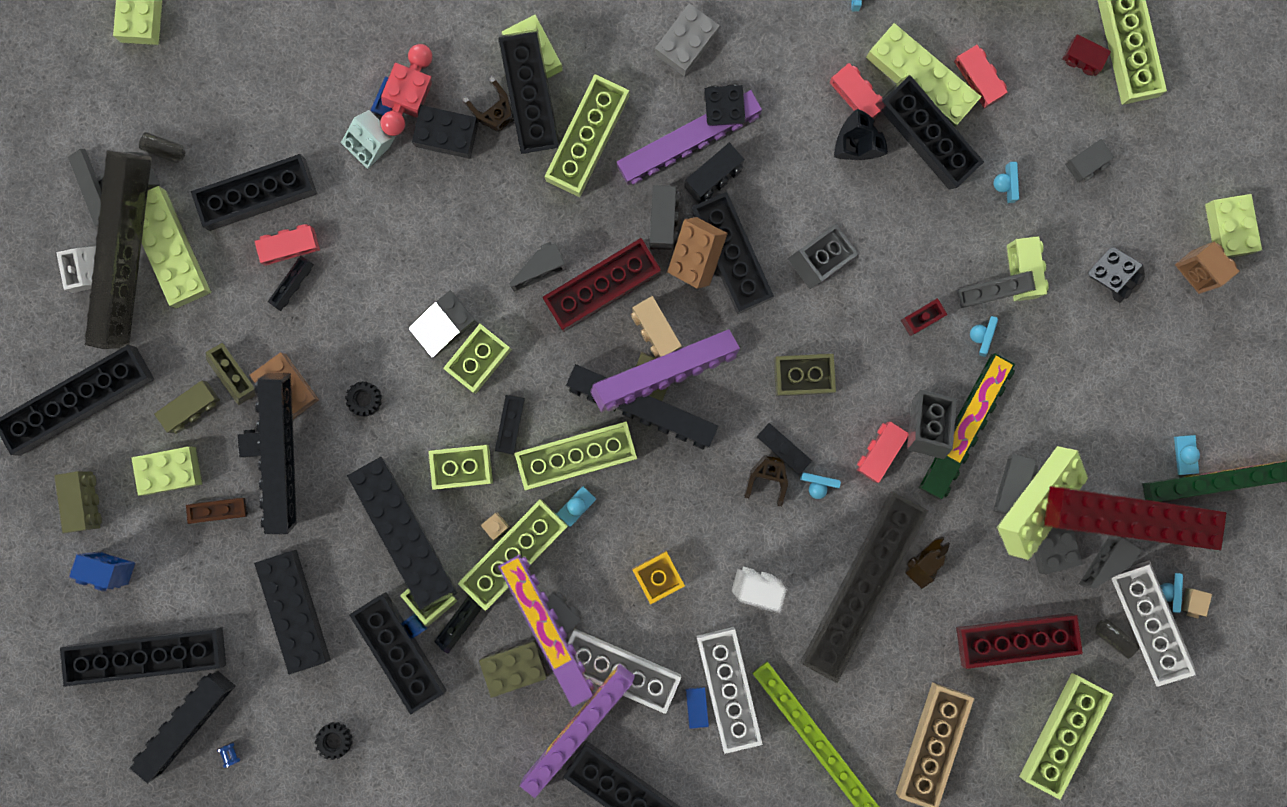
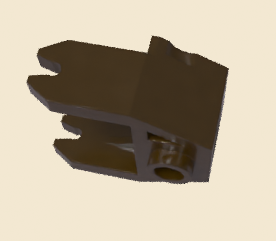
(489, 117)
(776, 474)
(925, 565)

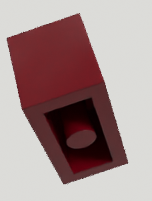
(1086, 55)
(924, 317)

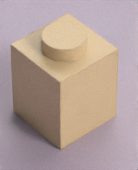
(495, 526)
(1196, 603)

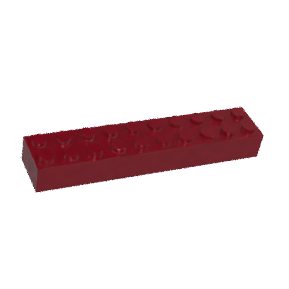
(1134, 518)

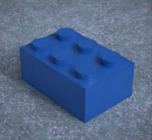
(101, 570)

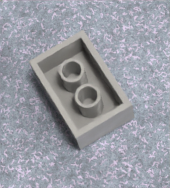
(687, 39)

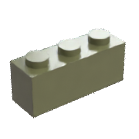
(230, 374)
(187, 407)

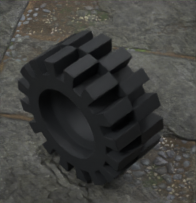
(352, 395)
(321, 741)

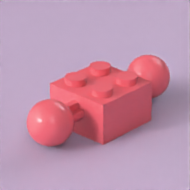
(406, 90)

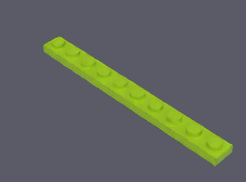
(813, 736)

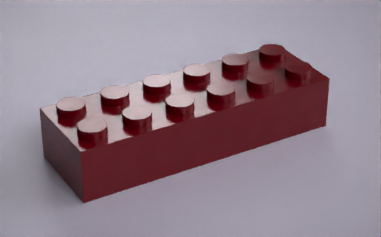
(602, 284)
(1019, 640)

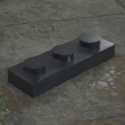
(291, 283)
(509, 424)
(784, 448)
(458, 624)

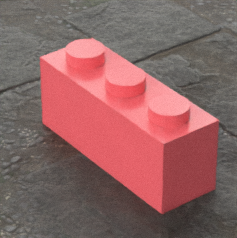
(981, 75)
(856, 90)
(287, 244)
(882, 451)

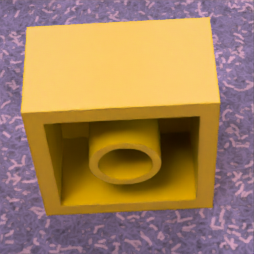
(658, 577)

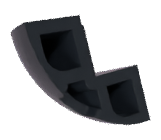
(860, 139)

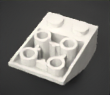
(76, 268)

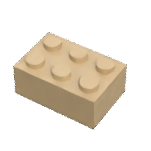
(655, 328)

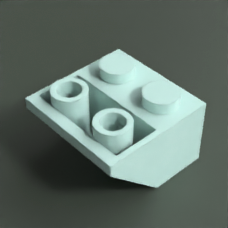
(366, 139)

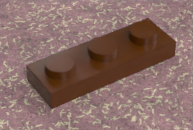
(216, 510)

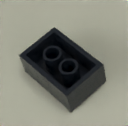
(445, 132)
(714, 173)

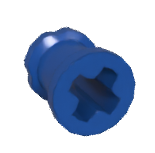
(414, 625)
(223, 751)

